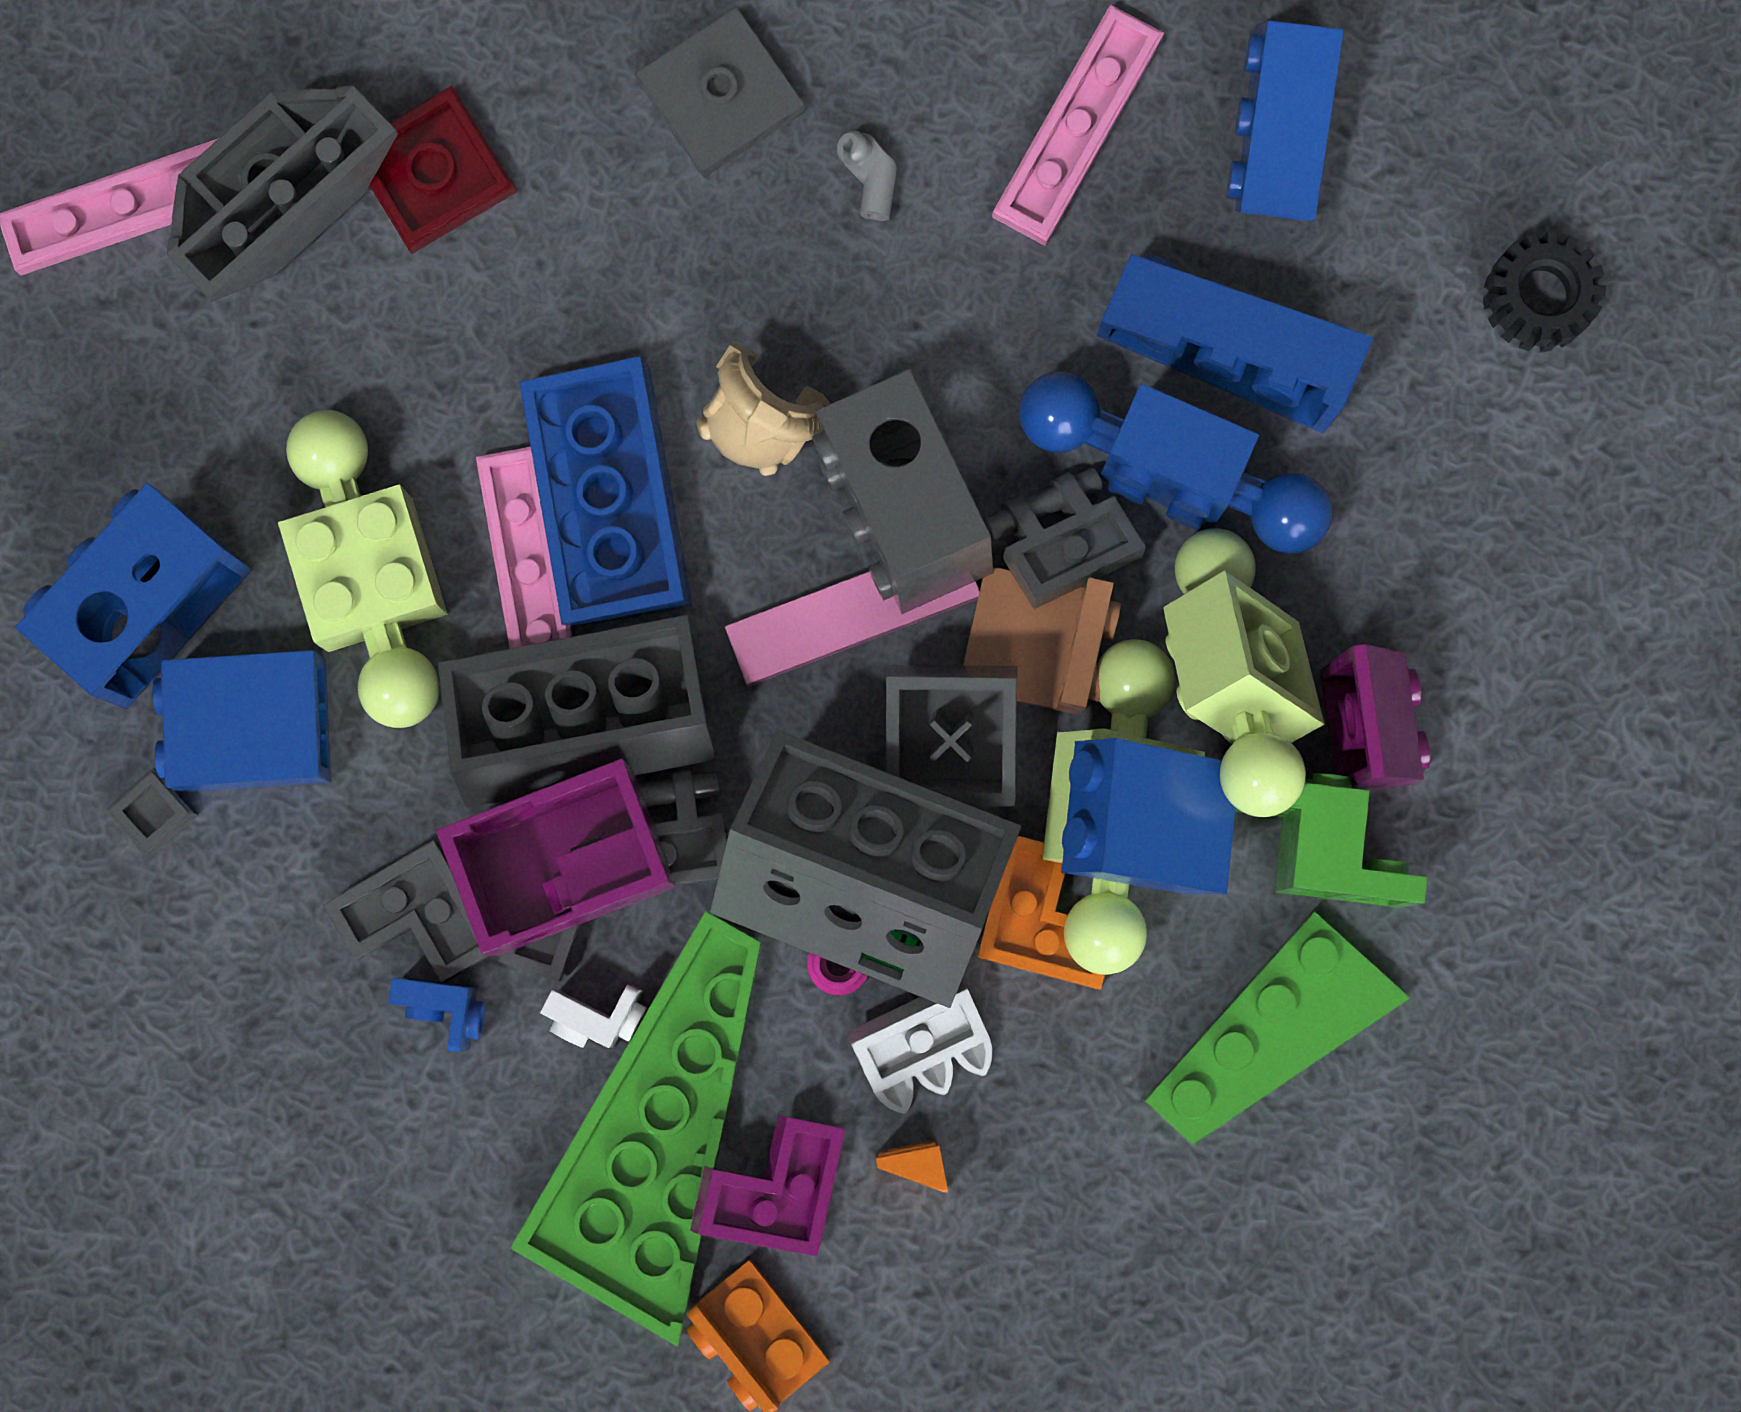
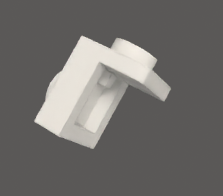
(578, 1021)

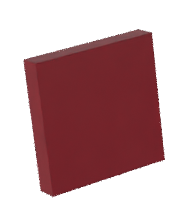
(438, 171)

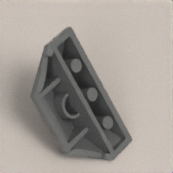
(274, 185)

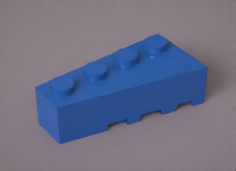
(1235, 341)

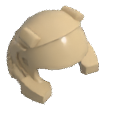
(752, 422)

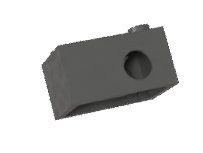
(910, 514)

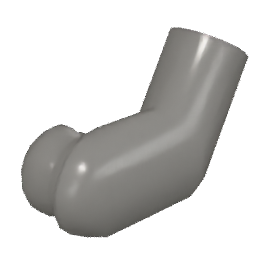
(873, 168)

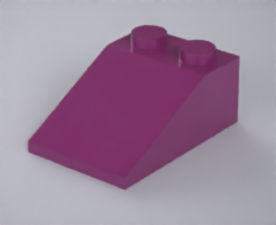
(1372, 718)

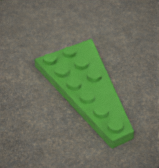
(632, 1176)

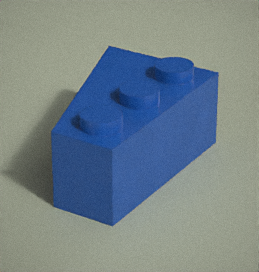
(1285, 119)

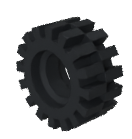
(1569, 266)

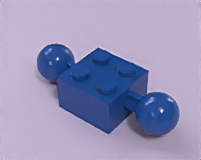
(1177, 460)

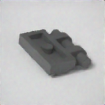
(1071, 551)
(691, 843)

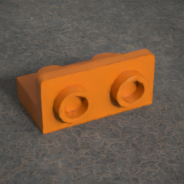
(755, 1338)

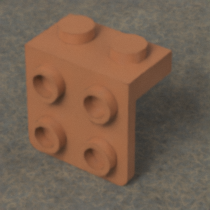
(1049, 644)

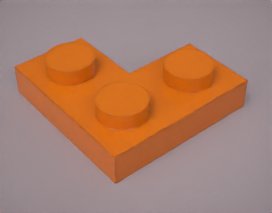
(1023, 922)

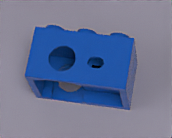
(143, 565)

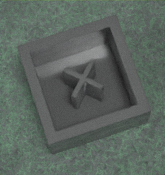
(954, 730)

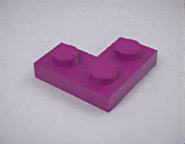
(786, 1205)

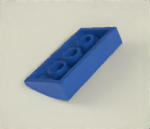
(605, 493)

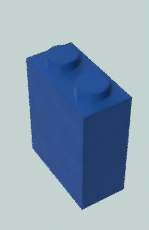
(243, 721)
(1147, 818)

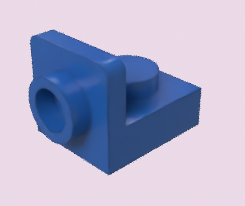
(430, 999)

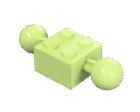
(362, 569)
(1241, 671)
(1135, 683)

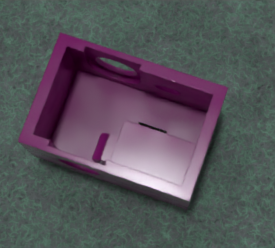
(556, 858)

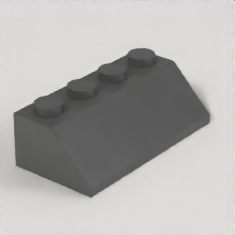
(573, 706)

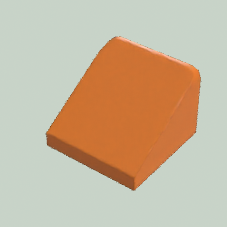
(915, 1162)

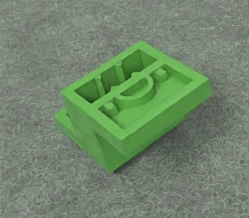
(1325, 847)

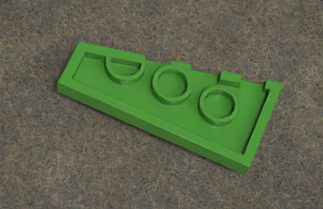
(1284, 1020)

